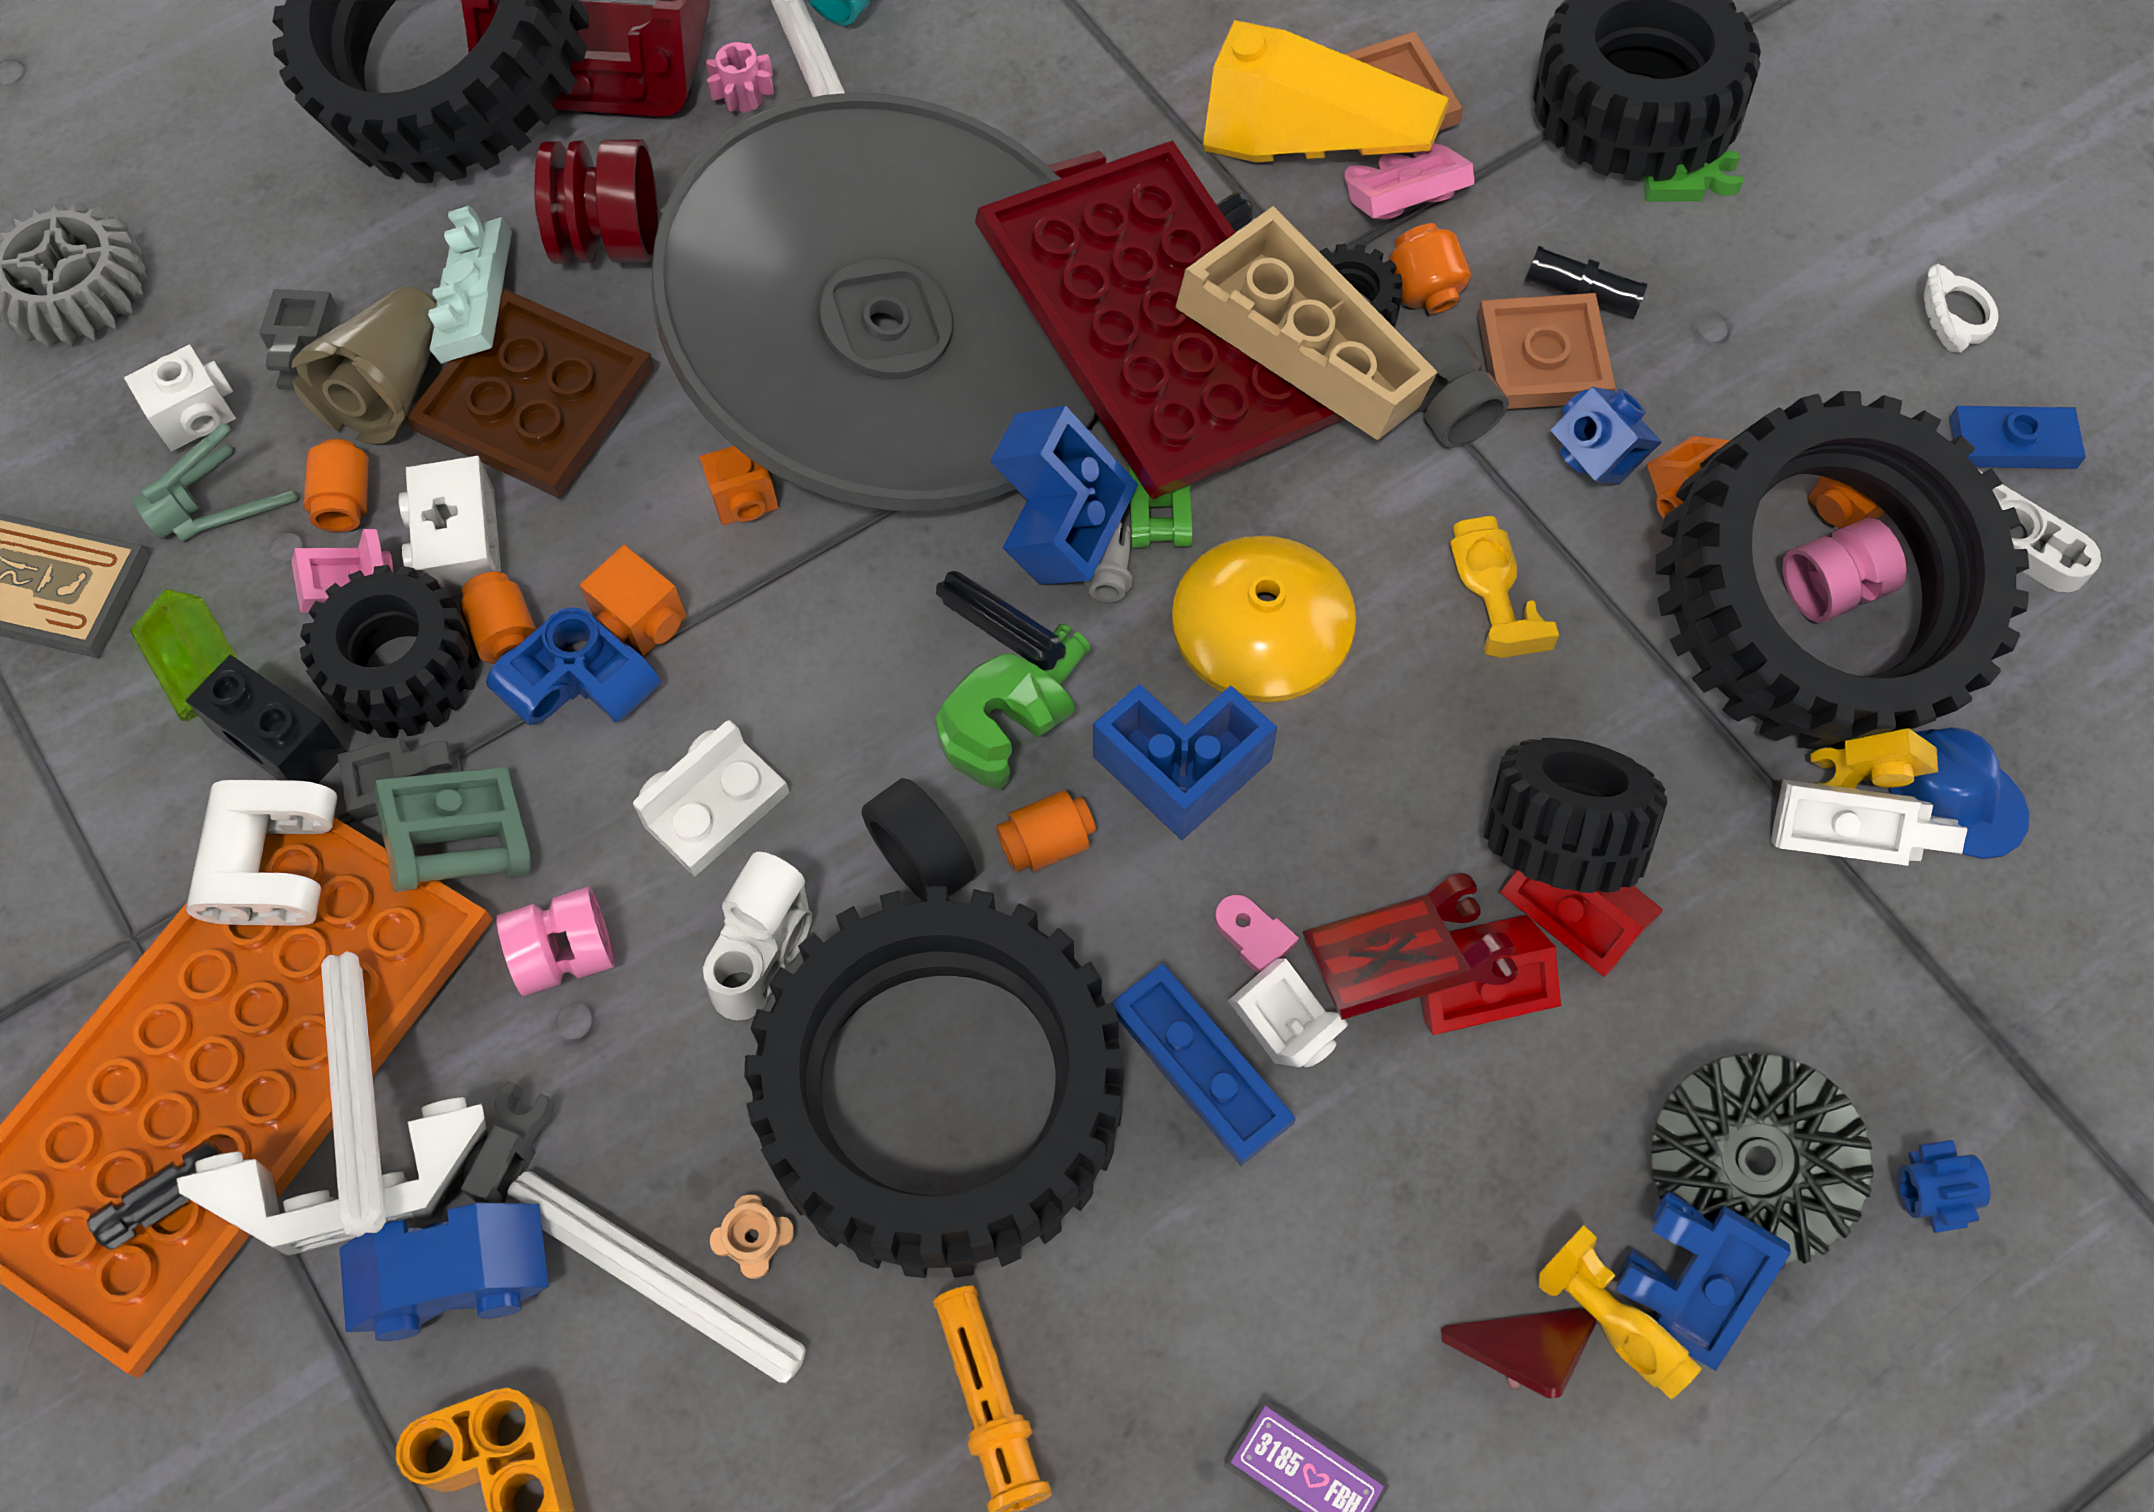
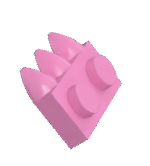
(1408, 181)

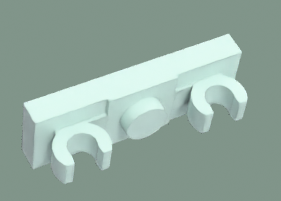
(469, 285)

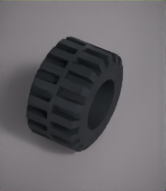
(368, 615)
(1574, 815)

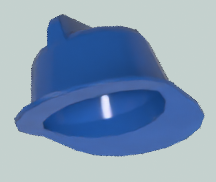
(1973, 792)

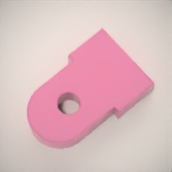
(1260, 940)

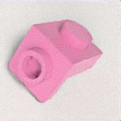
(321, 567)

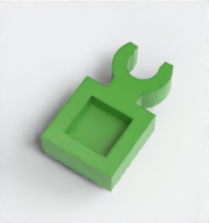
(1693, 185)

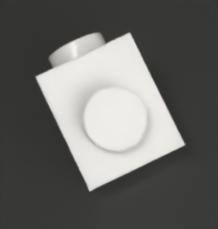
(1287, 1016)

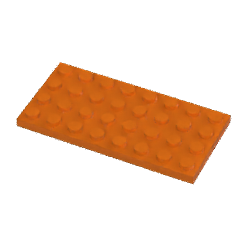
(216, 1045)

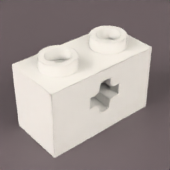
(450, 522)

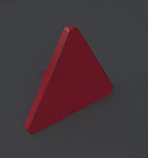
(1527, 1349)

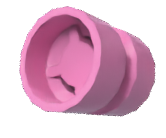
(1844, 570)
(533, 949)

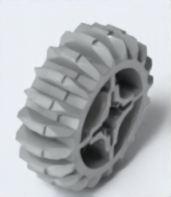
(68, 273)

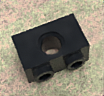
(265, 723)

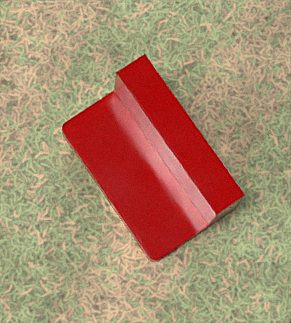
(1592, 925)
(1480, 1003)

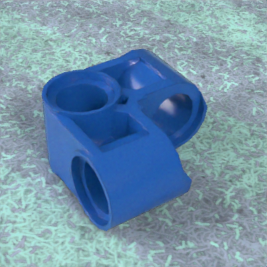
(542, 676)

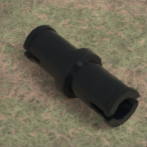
(1576, 277)

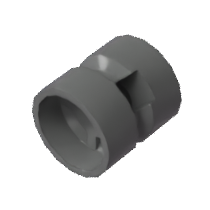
(1462, 398)

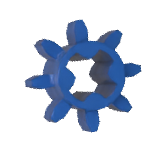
(1943, 1186)

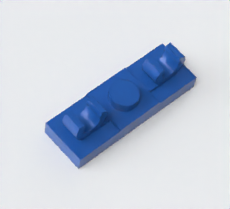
(1202, 1064)

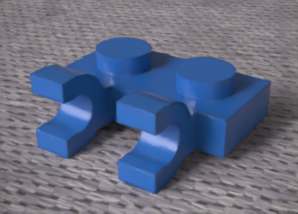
(1720, 1283)

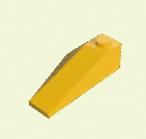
(1300, 97)

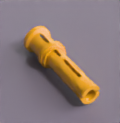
(998, 1433)

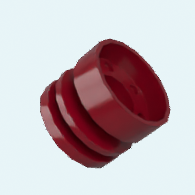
(590, 202)

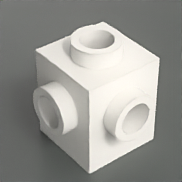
(182, 396)

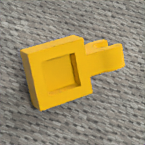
(1884, 759)

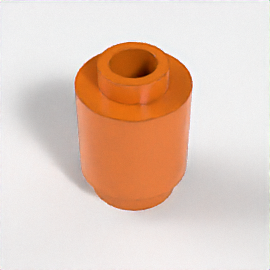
(336, 485)
(495, 614)
(1046, 832)

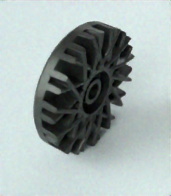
(1773, 1103)

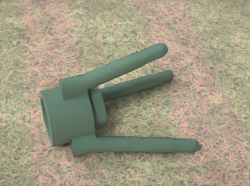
(168, 504)

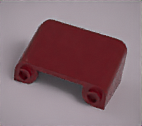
(635, 56)

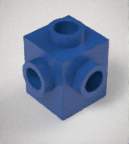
(1605, 434)

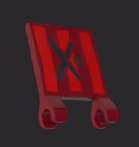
(1407, 951)

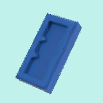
(2020, 436)

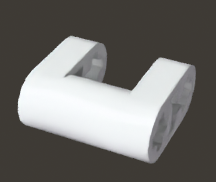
(226, 870)

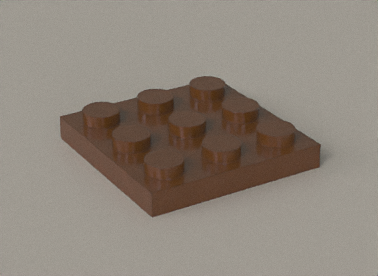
(535, 397)

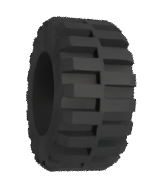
(1635, 122)

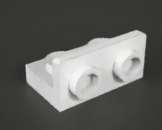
(709, 797)

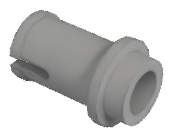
(1112, 576)

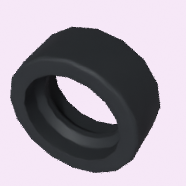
(918, 839)

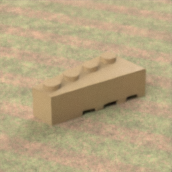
(1306, 323)

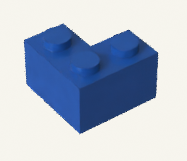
(1071, 493)
(1178, 767)

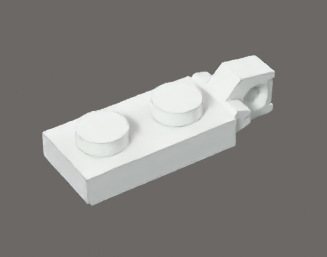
(1861, 824)

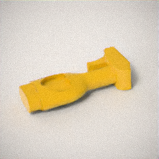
(1489, 570)
(1629, 1331)

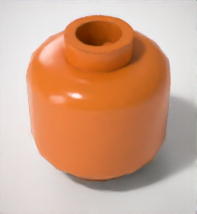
(1430, 268)

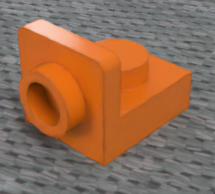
(738, 485)

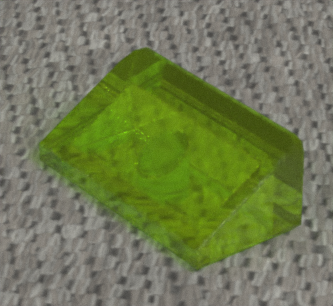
(181, 645)

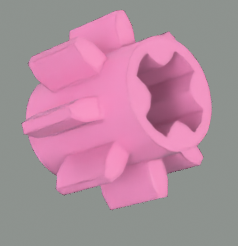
(739, 77)

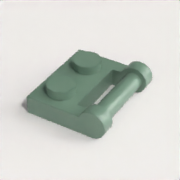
(450, 809)

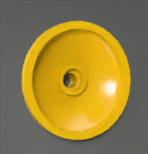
(1258, 645)

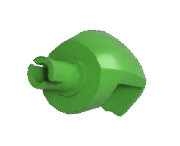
(1019, 691)

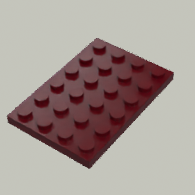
(1103, 279)

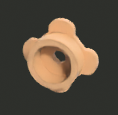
(748, 1216)

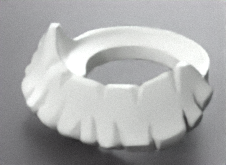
(1952, 330)

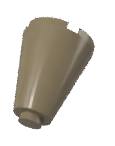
(369, 366)

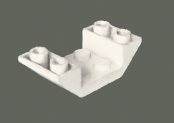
(247, 1196)

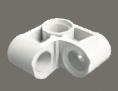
(761, 933)

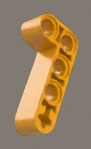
(481, 1458)

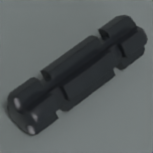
(146, 1200)

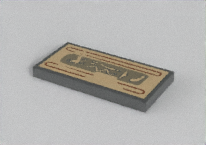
(63, 584)

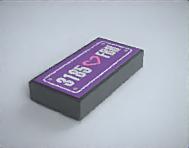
(1301, 1468)

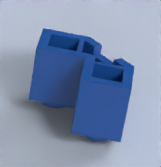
(477, 1260)

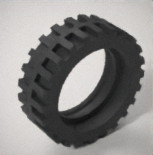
(450, 121)
(1935, 501)
(900, 947)

